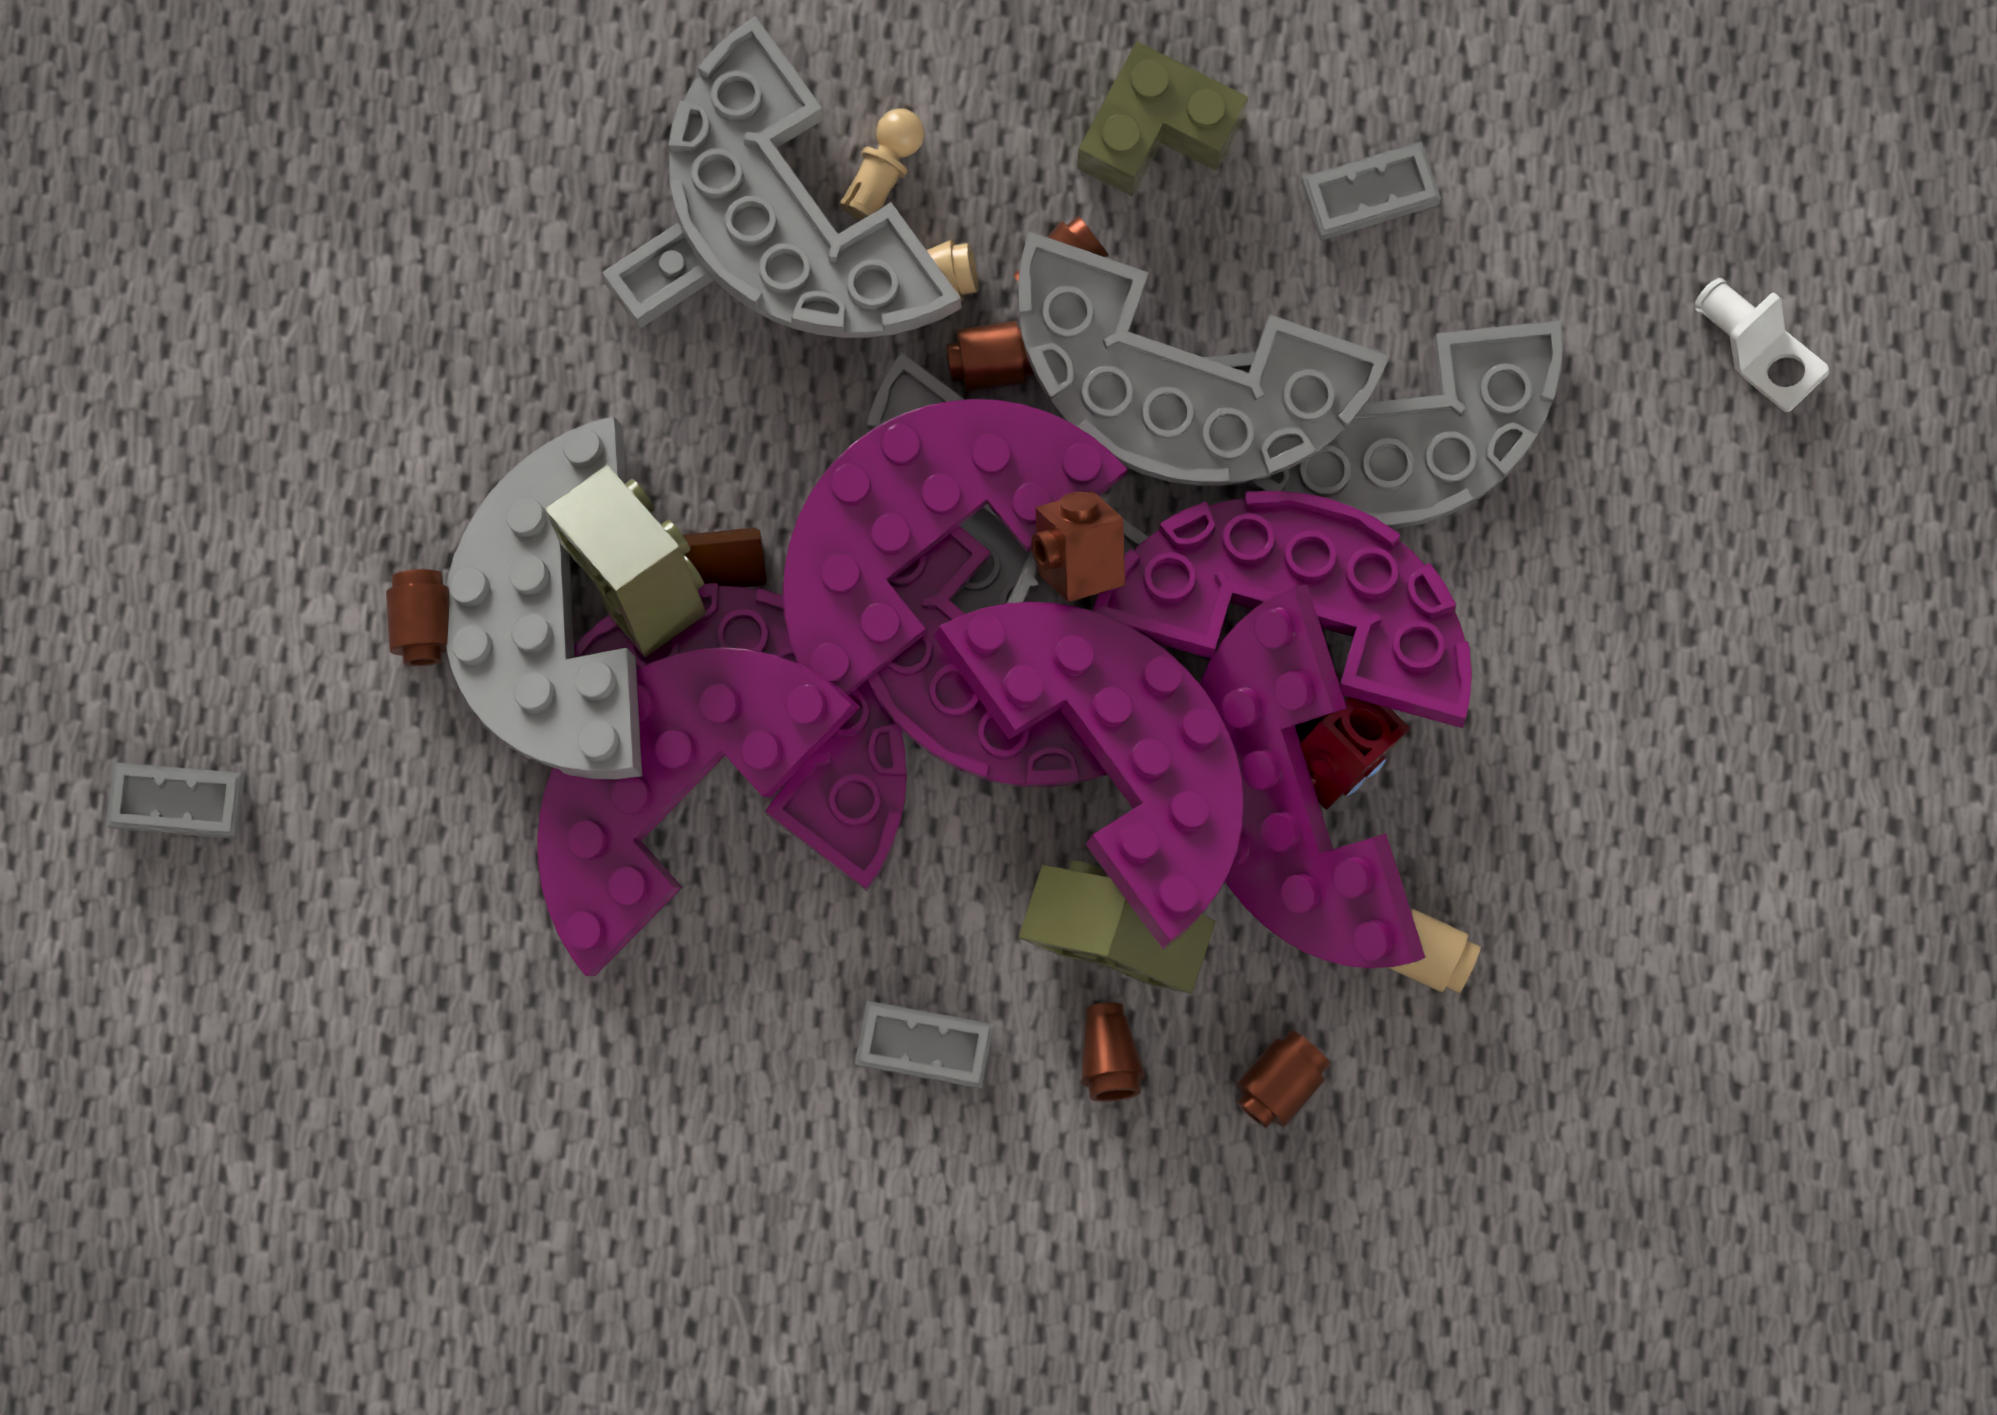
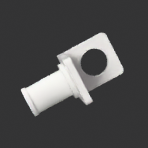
(1760, 340)

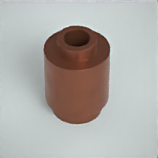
(989, 357)
(418, 616)
(1282, 1080)

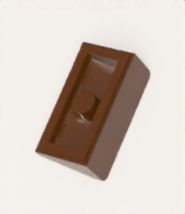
(729, 557)

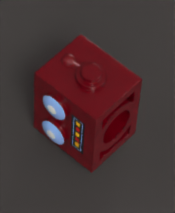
(1350, 748)

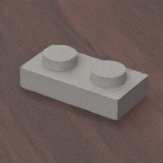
(656, 276)

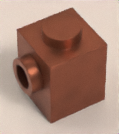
(1079, 545)

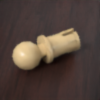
(898, 136)

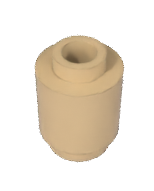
(1447, 955)

